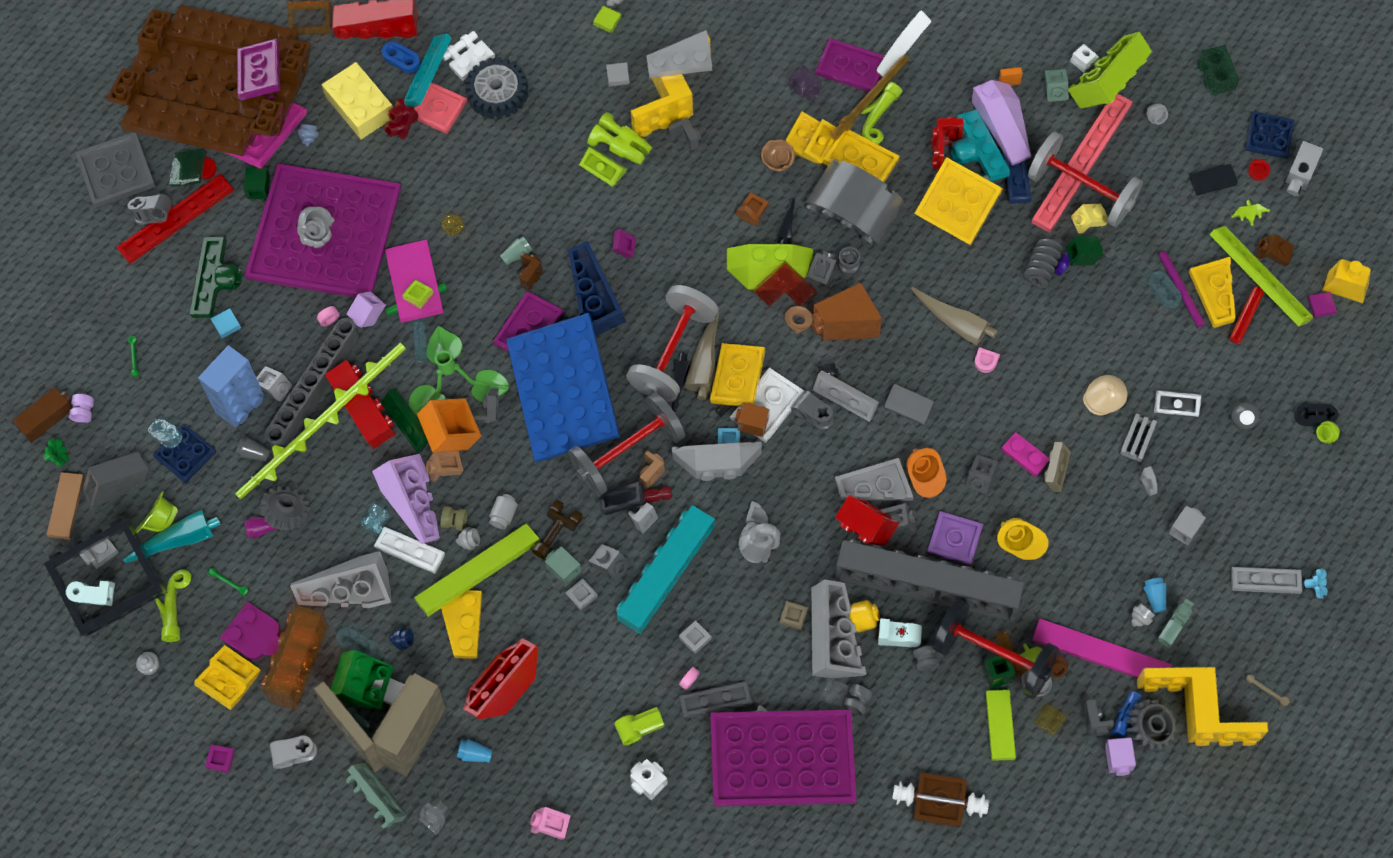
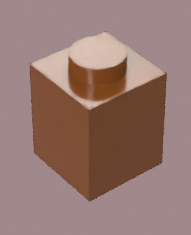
(752, 419)

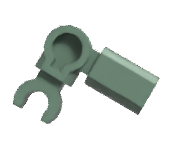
(1174, 626)

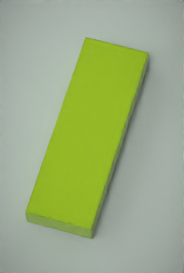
(1000, 725)

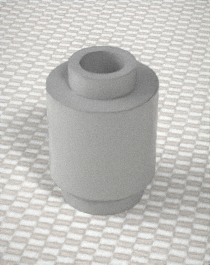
(502, 511)

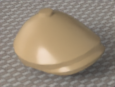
(1105, 395)

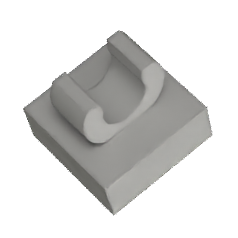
(644, 517)

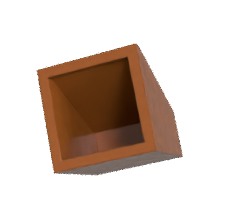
(847, 316)

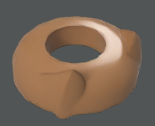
(798, 311)

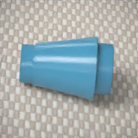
(1156, 594)
(473, 751)

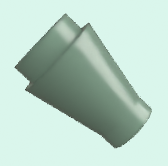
(515, 250)

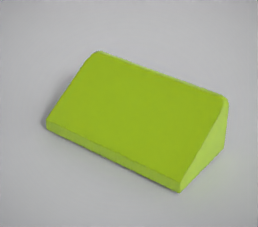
(602, 166)

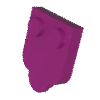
(252, 633)

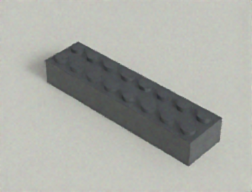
(928, 580)

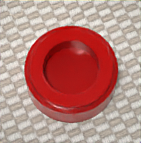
(209, 169)
(1259, 170)

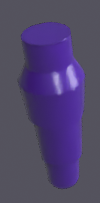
(1062, 264)

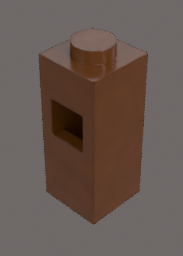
(43, 414)

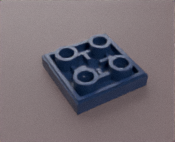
(1269, 135)
(187, 456)

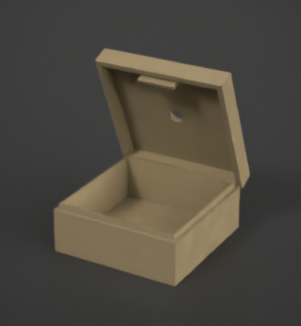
(402, 730)

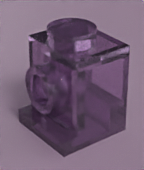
(805, 83)

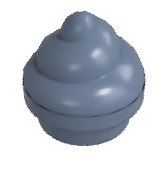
(308, 134)

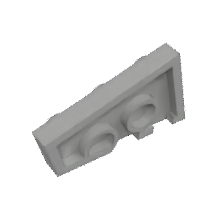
(683, 57)
(876, 482)

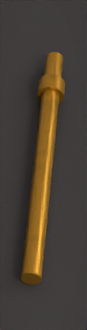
(848, 121)

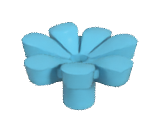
(1318, 583)

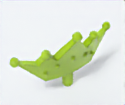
(1250, 212)
(1031, 654)

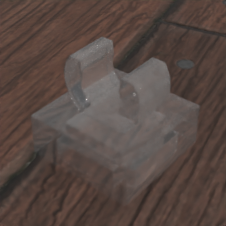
(433, 817)

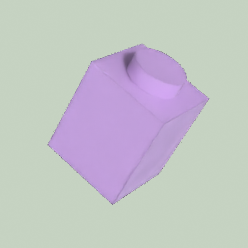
(365, 309)
(1120, 756)

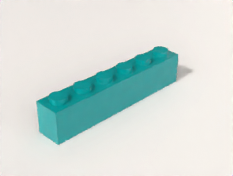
(665, 569)

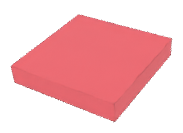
(440, 108)

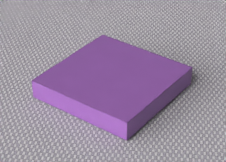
(955, 538)

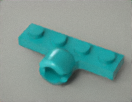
(979, 147)

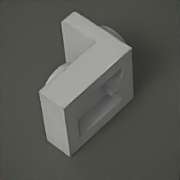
(274, 383)
(99, 553)

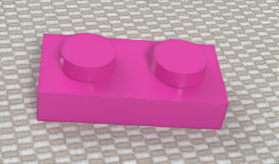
(1025, 454)

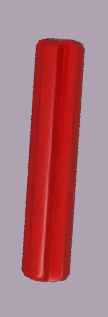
(1246, 315)

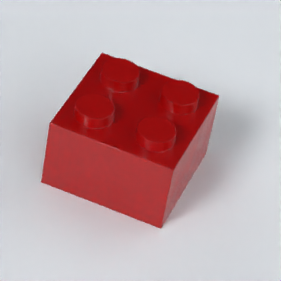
(867, 521)

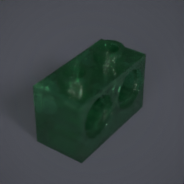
(1221, 69)

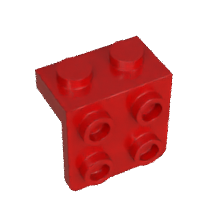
(944, 134)

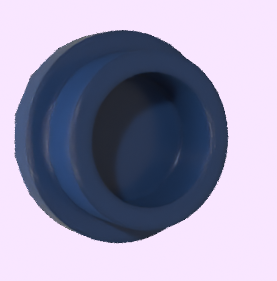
(402, 638)

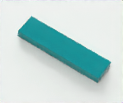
(427, 70)

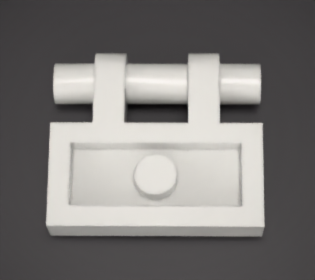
(464, 63)

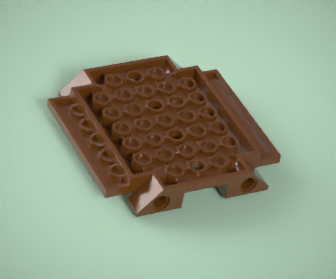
(203, 111)

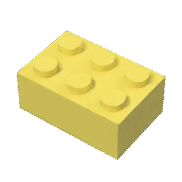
(357, 100)

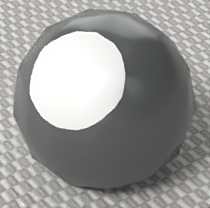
(1245, 415)

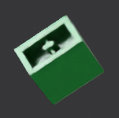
(355, 678)

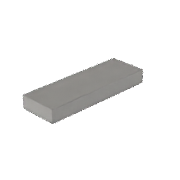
(845, 396)
(1266, 580)

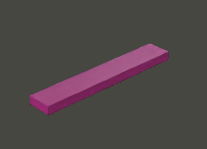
(1094, 649)

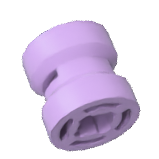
(81, 408)

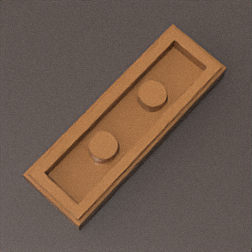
(65, 506)

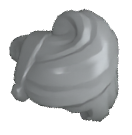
(316, 221)
(758, 540)

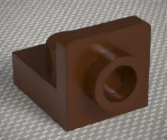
(531, 272)

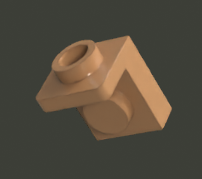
(444, 464)
(651, 473)

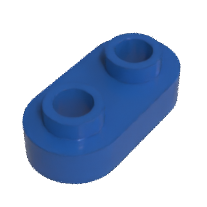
(402, 57)

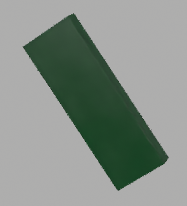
(405, 419)

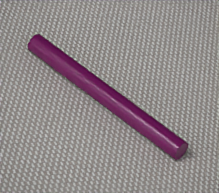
(1181, 287)

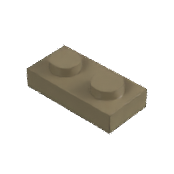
(1057, 468)

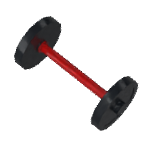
(953, 627)

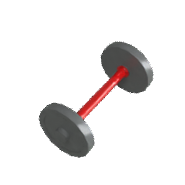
(664, 418)

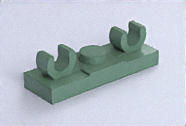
(376, 794)

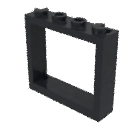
(124, 608)

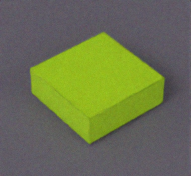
(607, 19)
(417, 294)

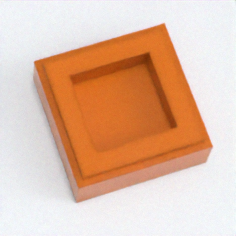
(1011, 76)

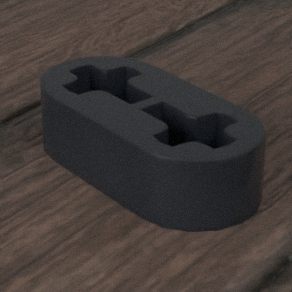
(1315, 412)

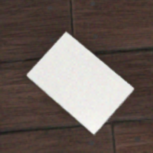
(778, 396)

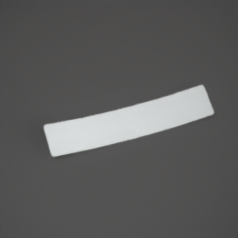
(904, 42)

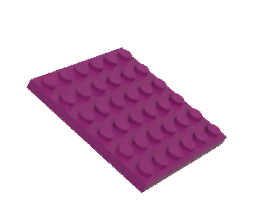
(358, 240)

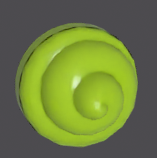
(1328, 432)

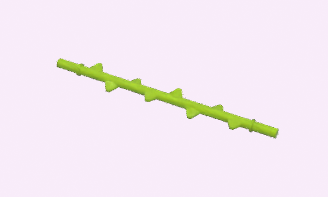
(311, 426)

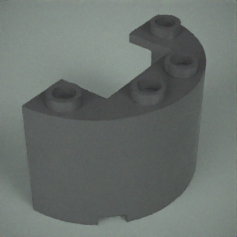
(855, 200)

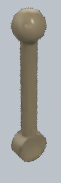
(1284, 701)

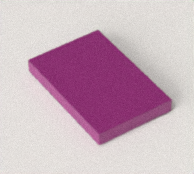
(850, 65)
(258, 69)
(528, 315)

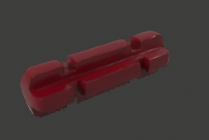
(654, 495)

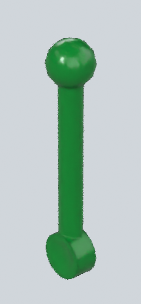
(132, 341)
(242, 590)

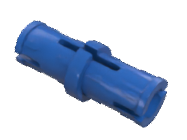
(1121, 725)

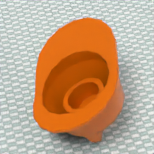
(926, 472)

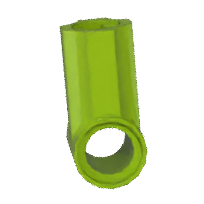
(632, 727)

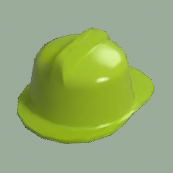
(160, 516)

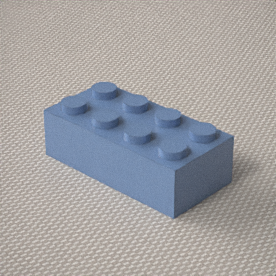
(231, 386)

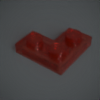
(784, 280)

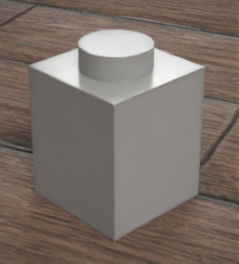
(1187, 525)

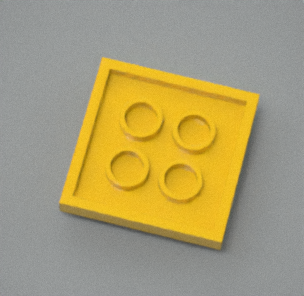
(958, 201)

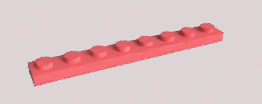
(1083, 161)

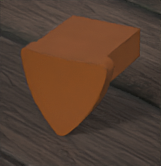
(752, 209)

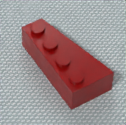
(376, 19)

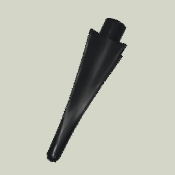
(785, 232)
(681, 369)

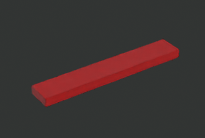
(177, 218)

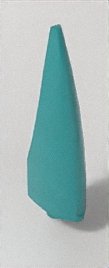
(183, 532)

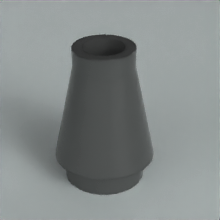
(251, 449)

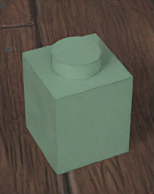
(562, 566)

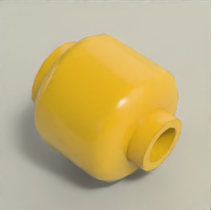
(864, 615)

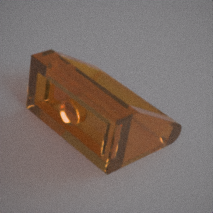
(308, 6)

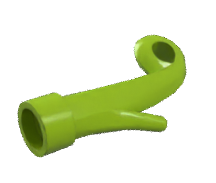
(876, 109)
(170, 631)

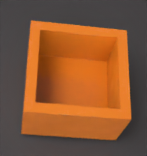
(449, 425)

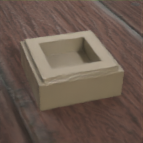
(793, 615)

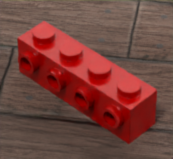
(363, 409)

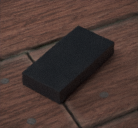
(1213, 179)
(623, 498)

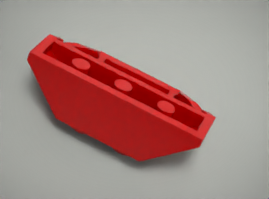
(503, 681)

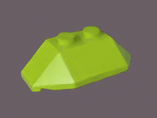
(755, 262)

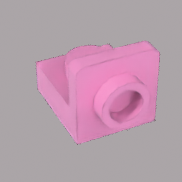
(550, 822)

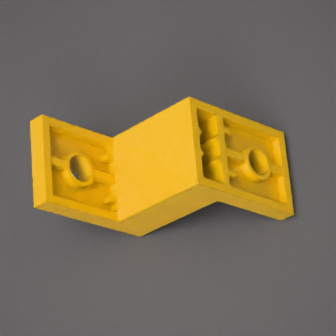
(674, 105)
(1201, 705)

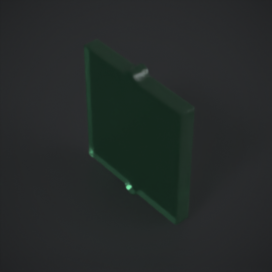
(187, 167)

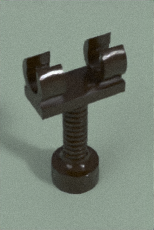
(542, 549)

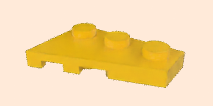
(1214, 288)
(463, 623)

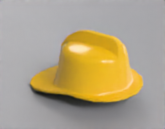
(1022, 539)

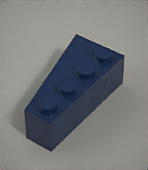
(593, 290)

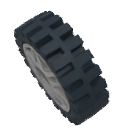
(494, 74)

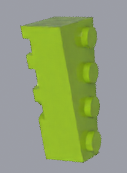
(1111, 72)

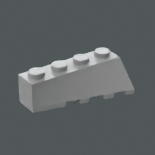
(833, 634)

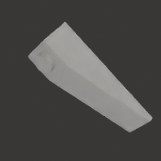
(352, 582)

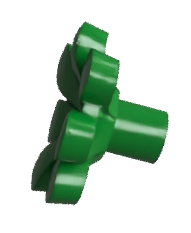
(55, 452)

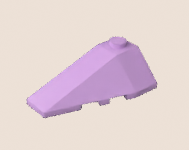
(1004, 118)

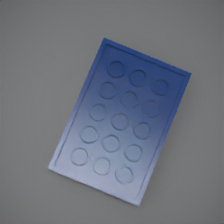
(563, 387)

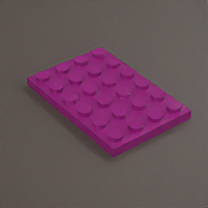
(782, 758)

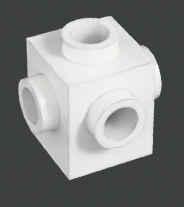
(655, 779)

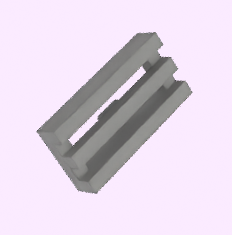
(1144, 421)

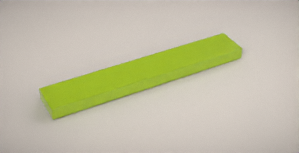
(1261, 276)
(476, 570)

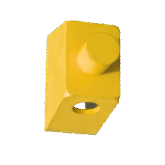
(1348, 280)

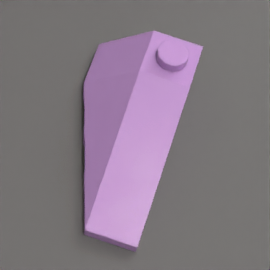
(405, 488)

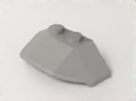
(717, 459)

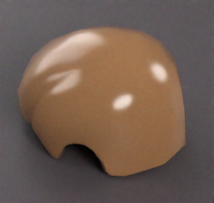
(778, 155)

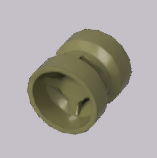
(454, 518)

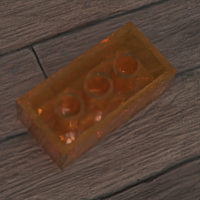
(294, 657)

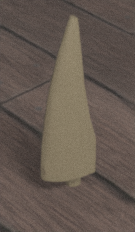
(960, 321)
(702, 367)

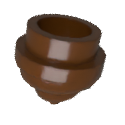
(1060, 667)

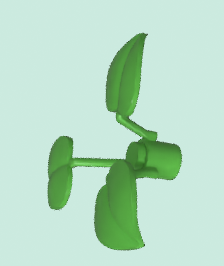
(442, 350)

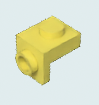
(1089, 216)

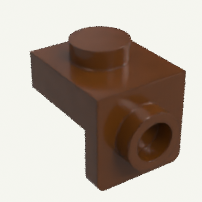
(1276, 249)

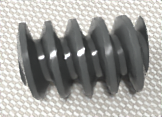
(1043, 262)

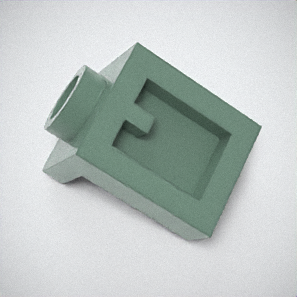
(1056, 85)

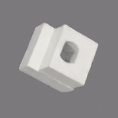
(1083, 62)

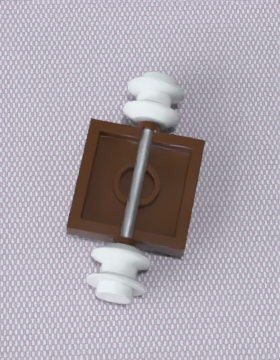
(940, 800)

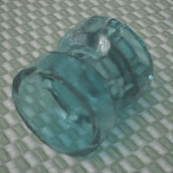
(375, 519)

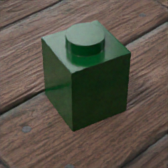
(256, 183)
(1084, 250)
(998, 671)

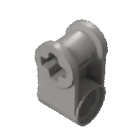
(288, 752)

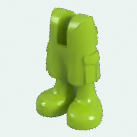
(625, 145)

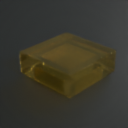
(1050, 720)

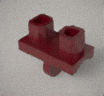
(401, 119)

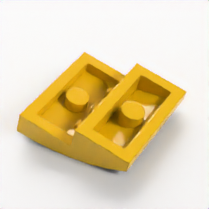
(811, 138)
(227, 677)

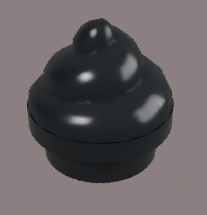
(829, 368)

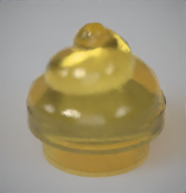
(452, 224)

